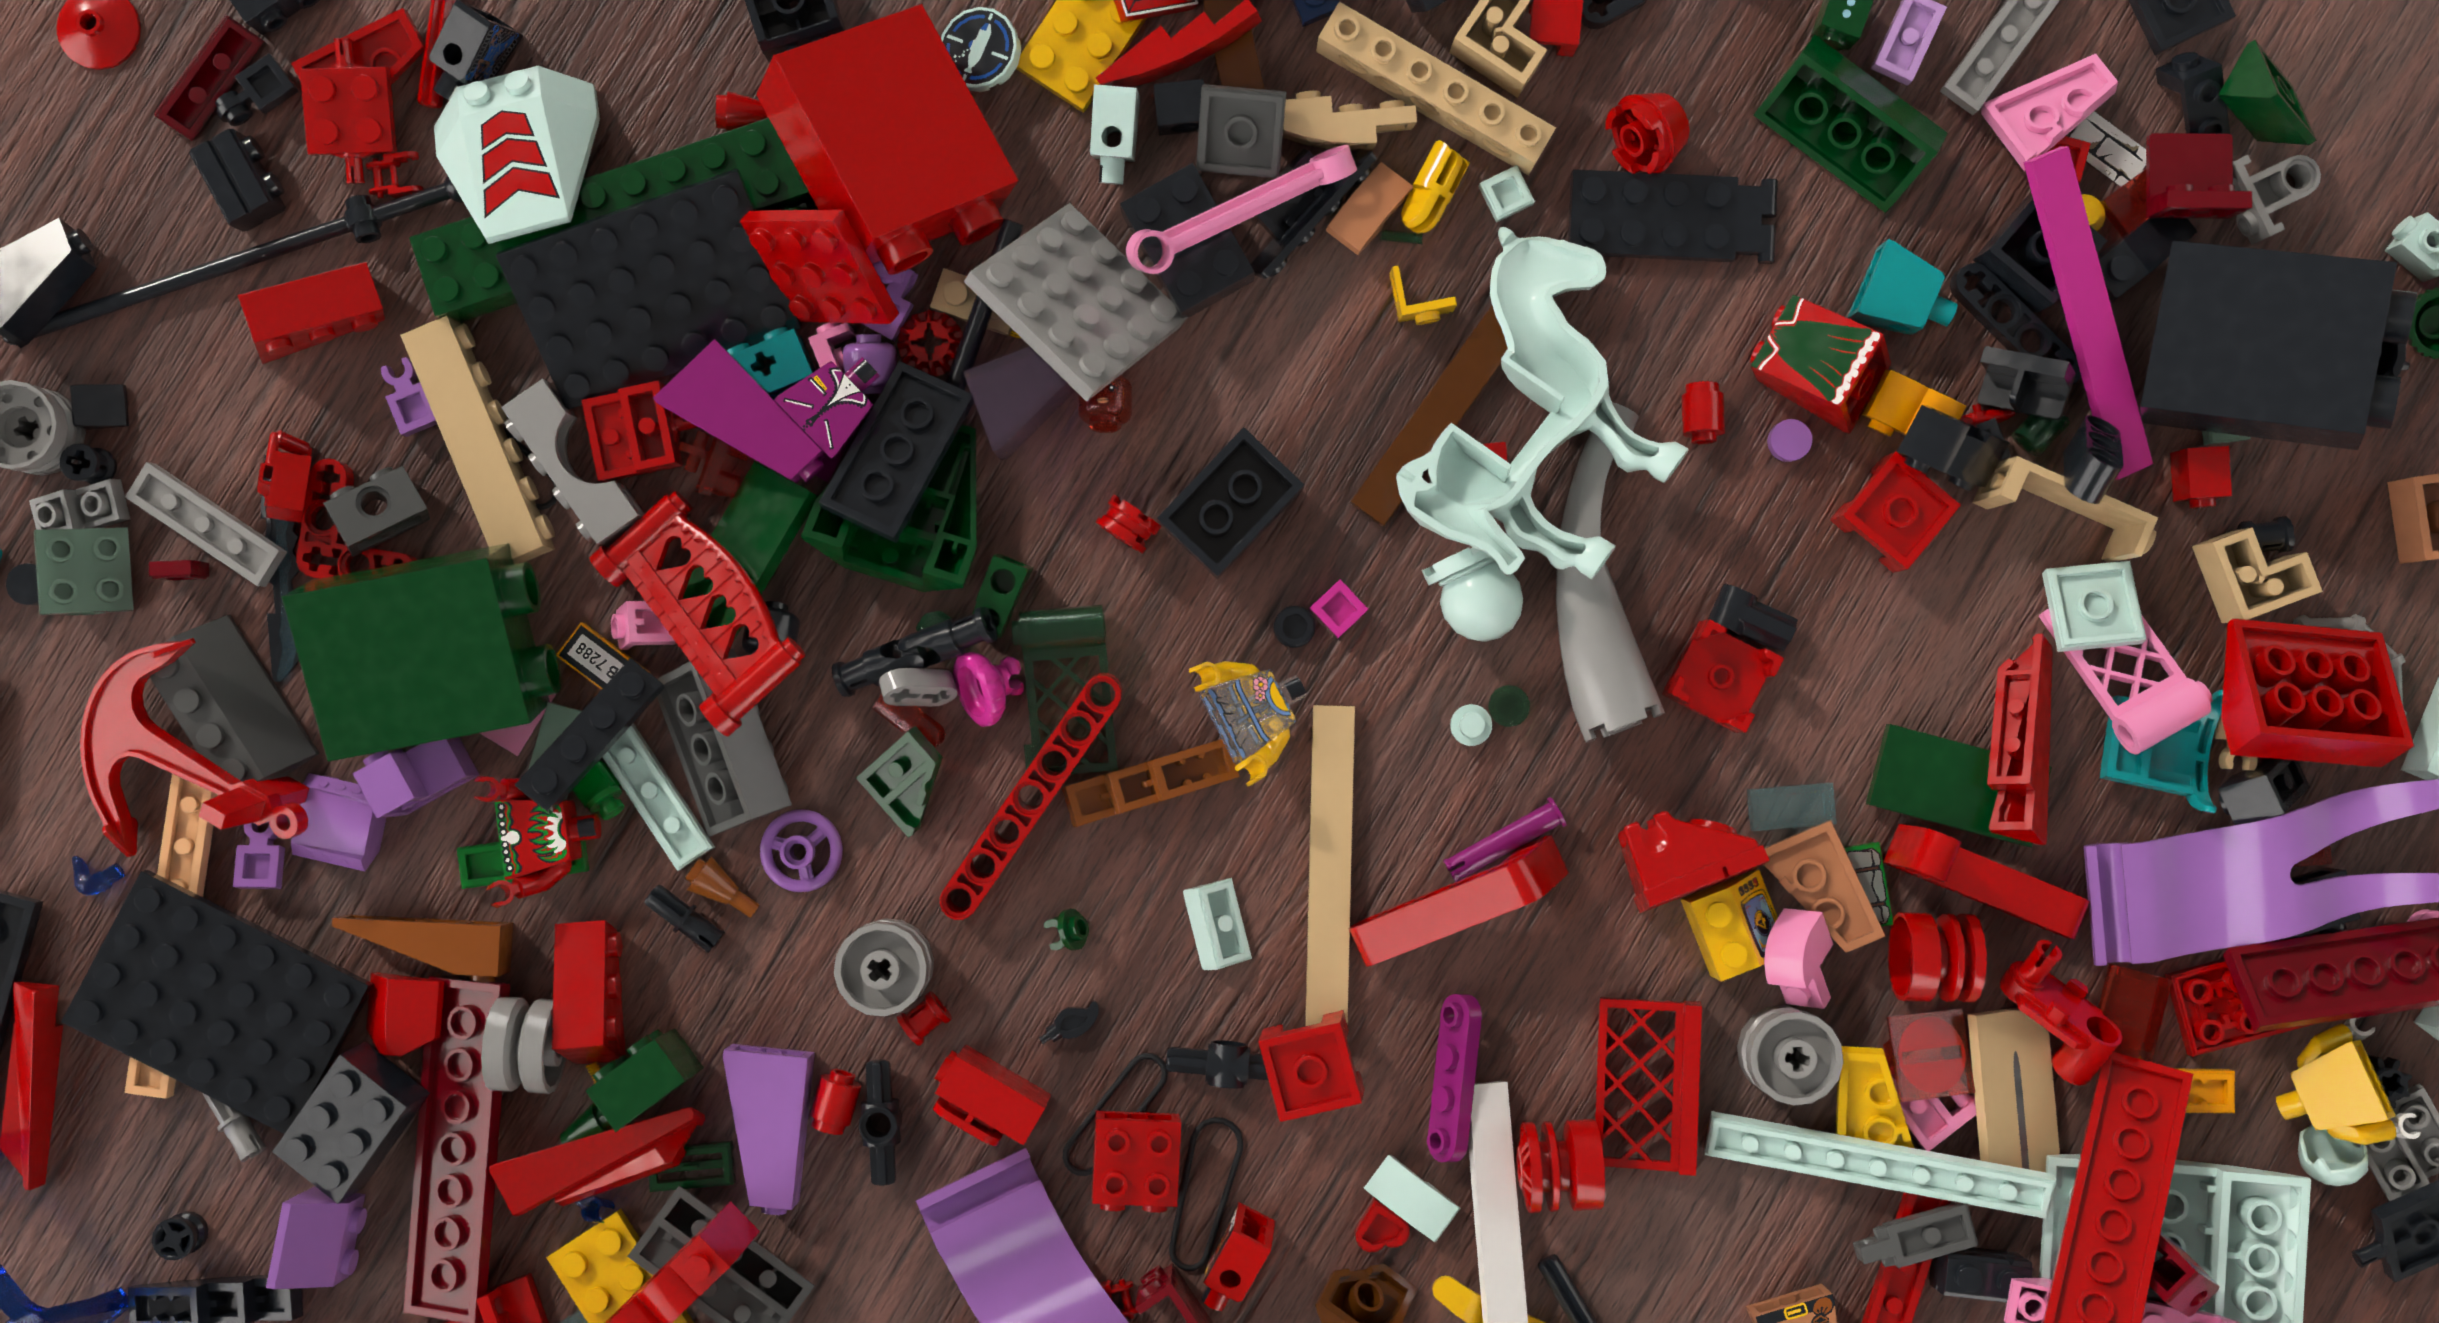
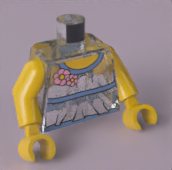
(1249, 712)

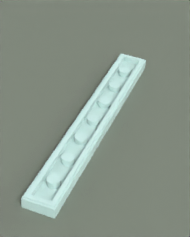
(1880, 1164)

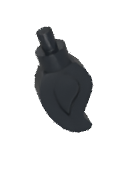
(1071, 1023)

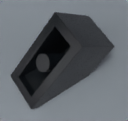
(2263, 792)

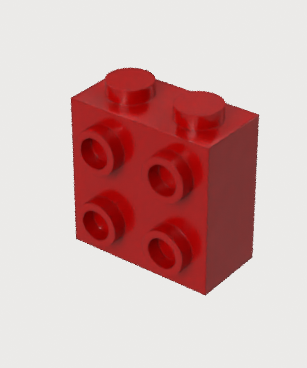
(1136, 1160)

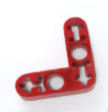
(329, 542)

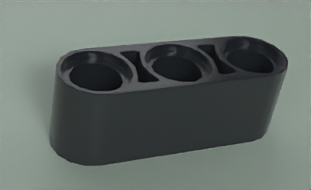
(2092, 459)

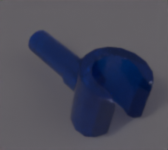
(591, 1206)

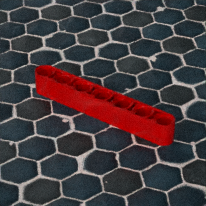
(1019, 812)

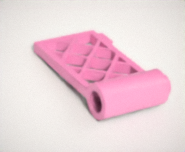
(2152, 713)

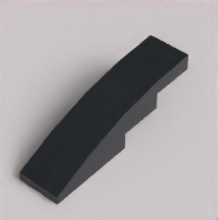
(213, 1301)

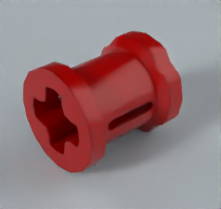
(924, 1018)

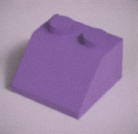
(316, 1241)

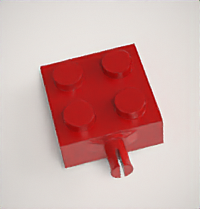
(632, 432)

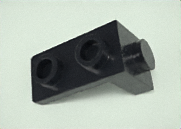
(2199, 84)

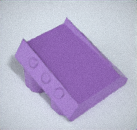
(340, 824)

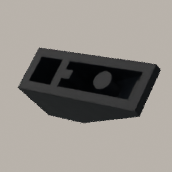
(2141, 252)

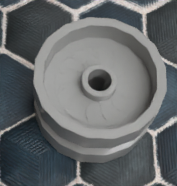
(863, 981)
(520, 1047)
(1814, 1058)

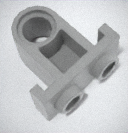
(2272, 192)

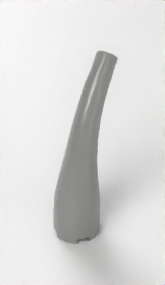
(1597, 646)

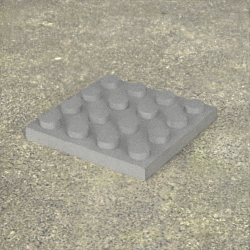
(1076, 300)

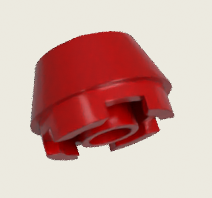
(1648, 131)

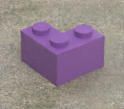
(408, 780)

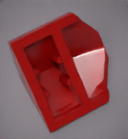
(404, 1012)

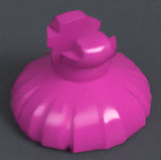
(985, 686)

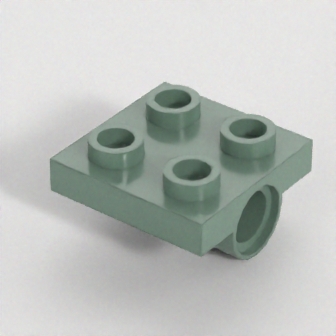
(83, 571)

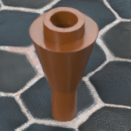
(714, 883)

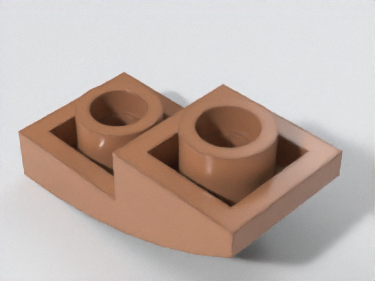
(1369, 208)

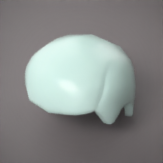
(2331, 1159)

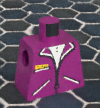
(830, 403)

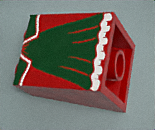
(1821, 361)

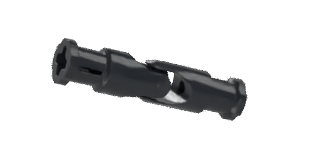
(945, 638)

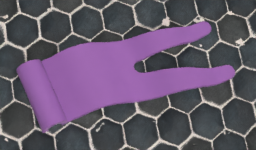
(2236, 882)
(1013, 1249)

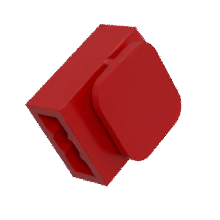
(987, 1098)

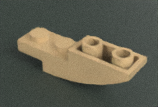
(1313, 122)

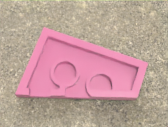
(2049, 108)

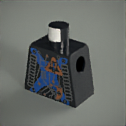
(471, 47)

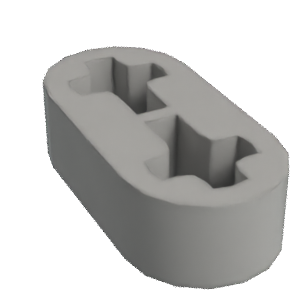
(918, 687)

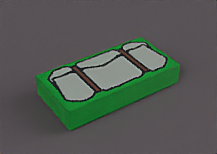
(1870, 870)

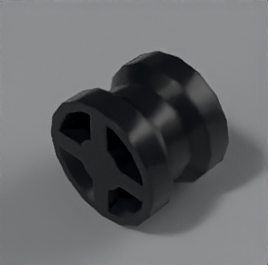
(169, 1240)

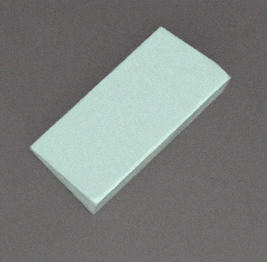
(1217, 924)

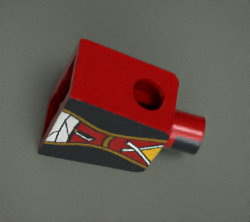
(1237, 1257)

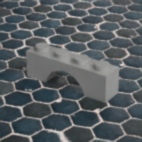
(544, 425)

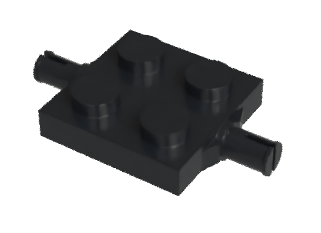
(2405, 1234)

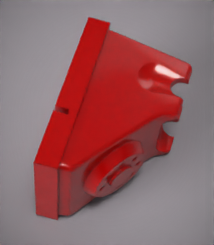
(1684, 857)

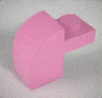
(1794, 957)

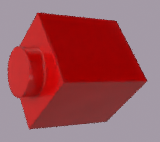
(2201, 475)

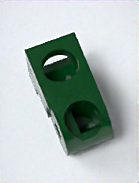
(1002, 589)

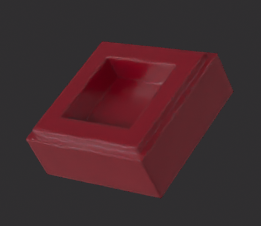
(179, 570)

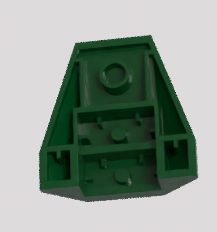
(935, 543)

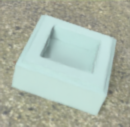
(1506, 193)

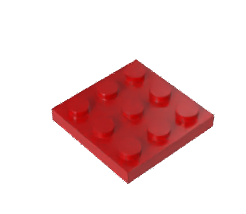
(820, 266)

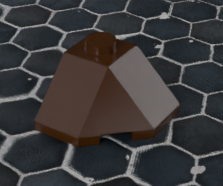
(1365, 1296)

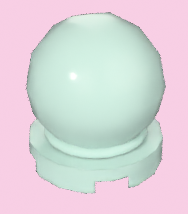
(1476, 594)

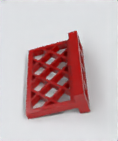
(1685, 1084)

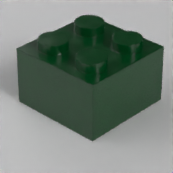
(635, 1084)

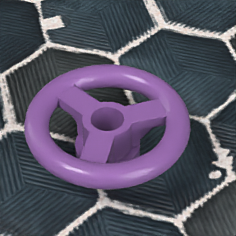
(786, 847)

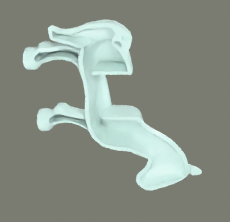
(1560, 374)

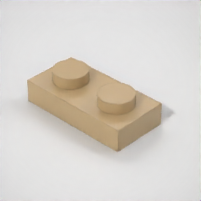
(957, 299)

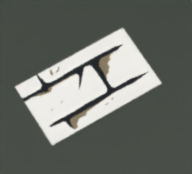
(2110, 149)

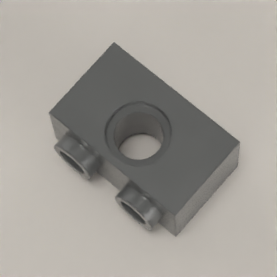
(365, 531)

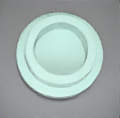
(1471, 725)

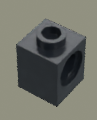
(1178, 106)

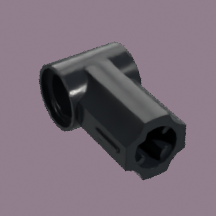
(1747, 617)

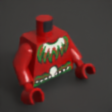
(535, 844)

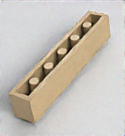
(477, 439)

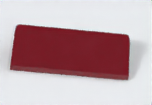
(208, 77)

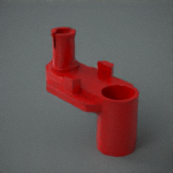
(2061, 1009)

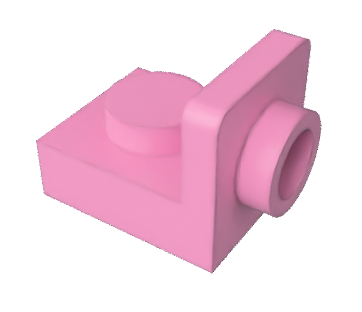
(825, 339)
(638, 625)

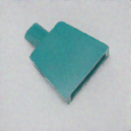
(1901, 292)

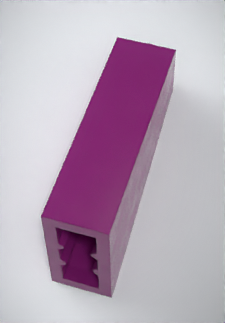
(735, 408)

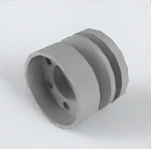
(20, 409)

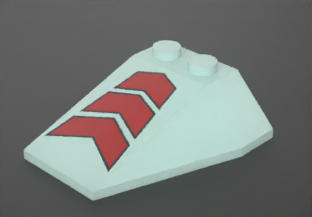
(518, 148)

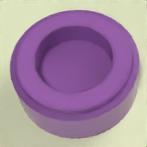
(1789, 440)

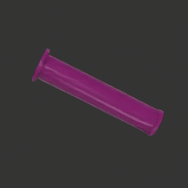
(1505, 840)

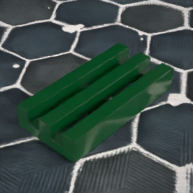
(725, 1162)

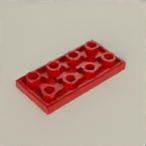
(2211, 1009)

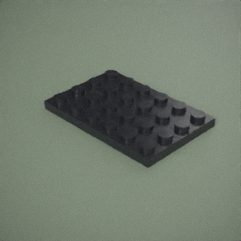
(645, 289)
(217, 1001)

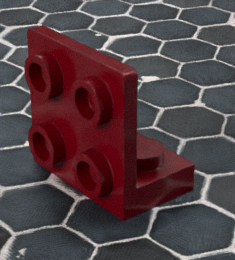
(2192, 177)

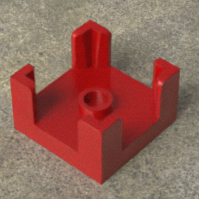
(1897, 512)
(1721, 676)
(1311, 1068)

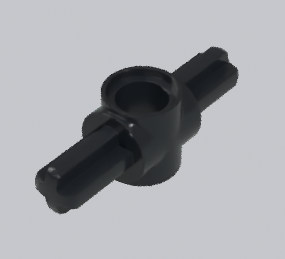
(1224, 1063)
(880, 1143)

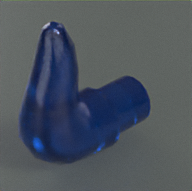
(99, 881)

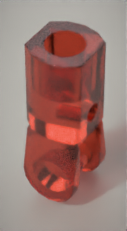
(909, 716)

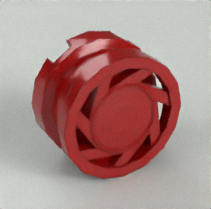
(1128, 524)

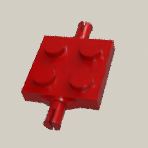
(348, 111)

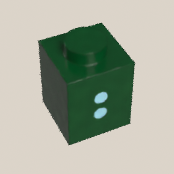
(1841, 22)

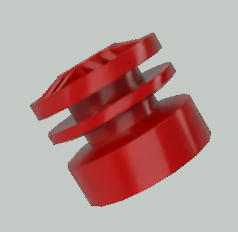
(1937, 957)
(1562, 1165)

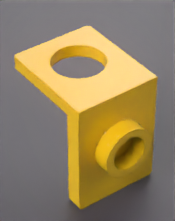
(1423, 312)

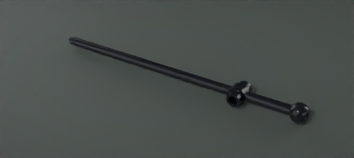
(359, 218)

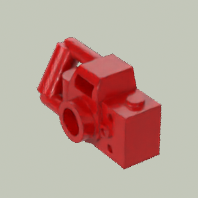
(288, 474)

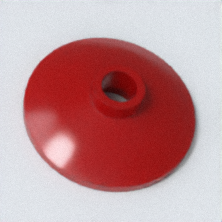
(109, 41)

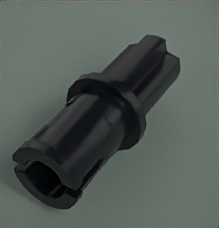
(684, 918)

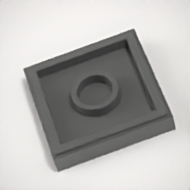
(1240, 131)

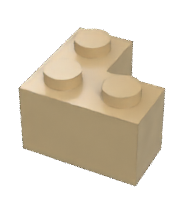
(1495, 47)
(2247, 584)

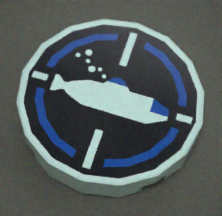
(982, 47)

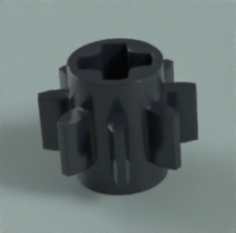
(2394, 1082)

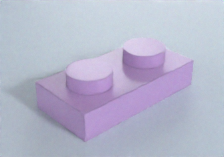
(1908, 39)

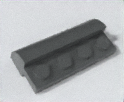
(750, 1291)

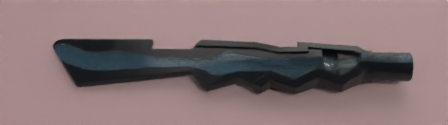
(282, 646)

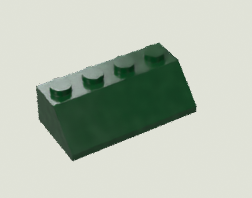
(1851, 124)

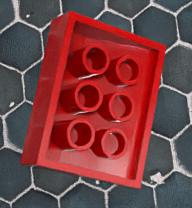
(2311, 695)

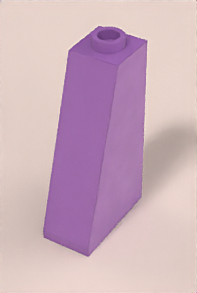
(770, 1116)

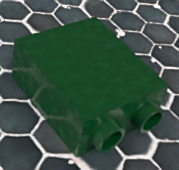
(421, 651)

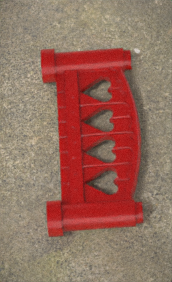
(737, 681)

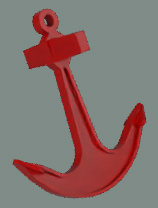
(119, 727)

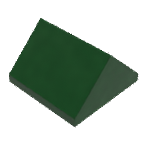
(2265, 100)

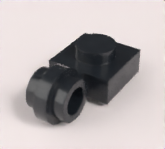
(263, 84)

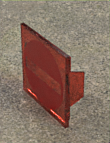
(1929, 1055)

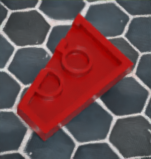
(386, 42)

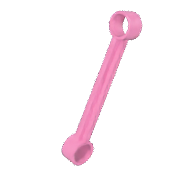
(1321, 170)

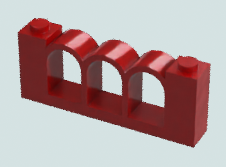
(690, 1270)

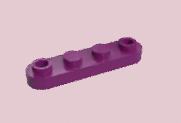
(1454, 1078)

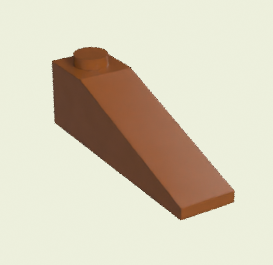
(449, 944)

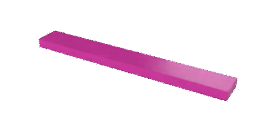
(2086, 302)

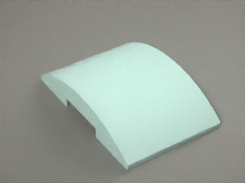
(2233, 1222)

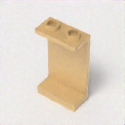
(2132, 527)

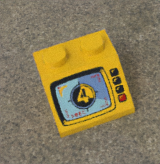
(1732, 924)

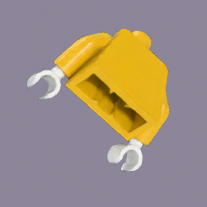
(2342, 1089)

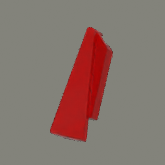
(2022, 744)
(31, 1081)
(595, 1162)

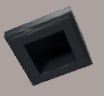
(99, 406)

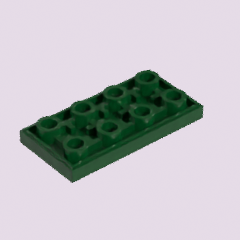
(756, 532)
(1935, 781)

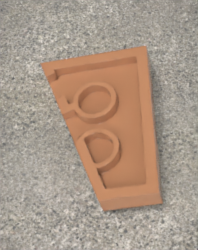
(1823, 880)

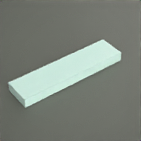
(657, 799)

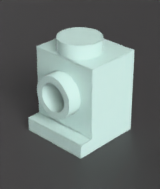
(2417, 246)

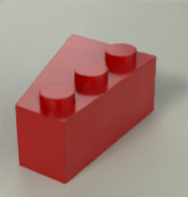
(311, 311)
(587, 993)

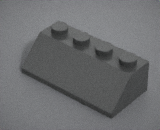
(232, 705)
(728, 776)

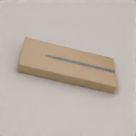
(2013, 1089)

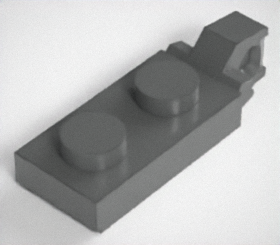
(1919, 1237)

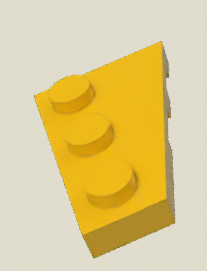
(1868, 1099)

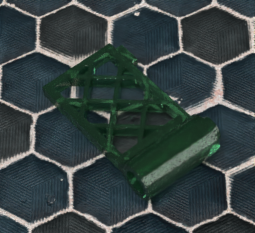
(1059, 635)

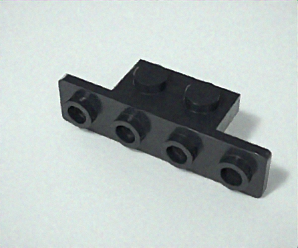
(1295, 219)

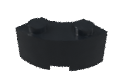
(1952, 447)

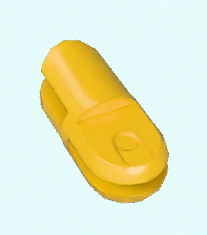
(1433, 188)

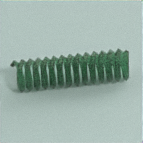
(1401, 237)

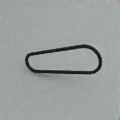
(1204, 1123)

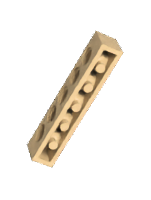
(1434, 88)

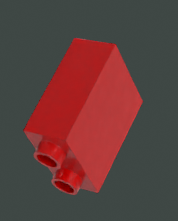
(889, 137)

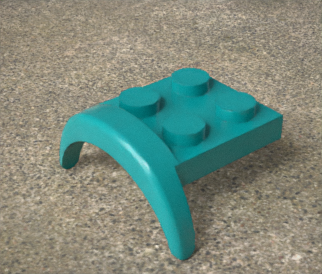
(2172, 765)

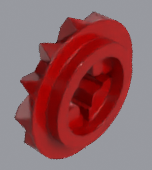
(916, 329)

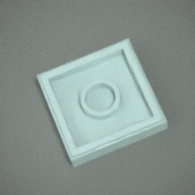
(2094, 606)

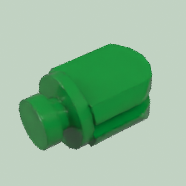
(600, 792)

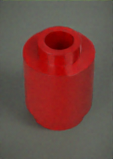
(1703, 412)
(835, 1102)

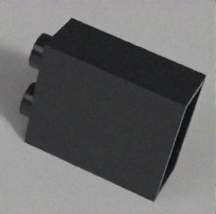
(2275, 344)

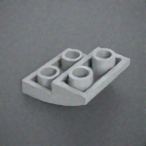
(2407, 1163)

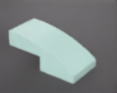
(1412, 1198)

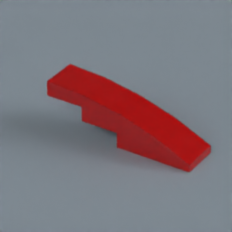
(1164, 55)

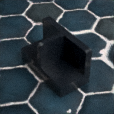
(2025, 383)

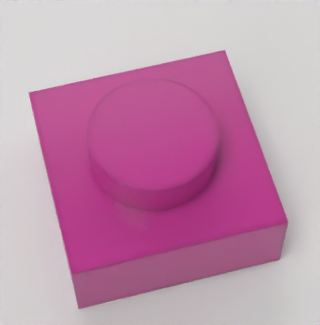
(1338, 608)

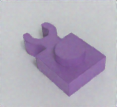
(409, 401)
(260, 862)

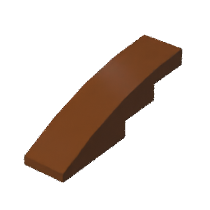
(1149, 782)

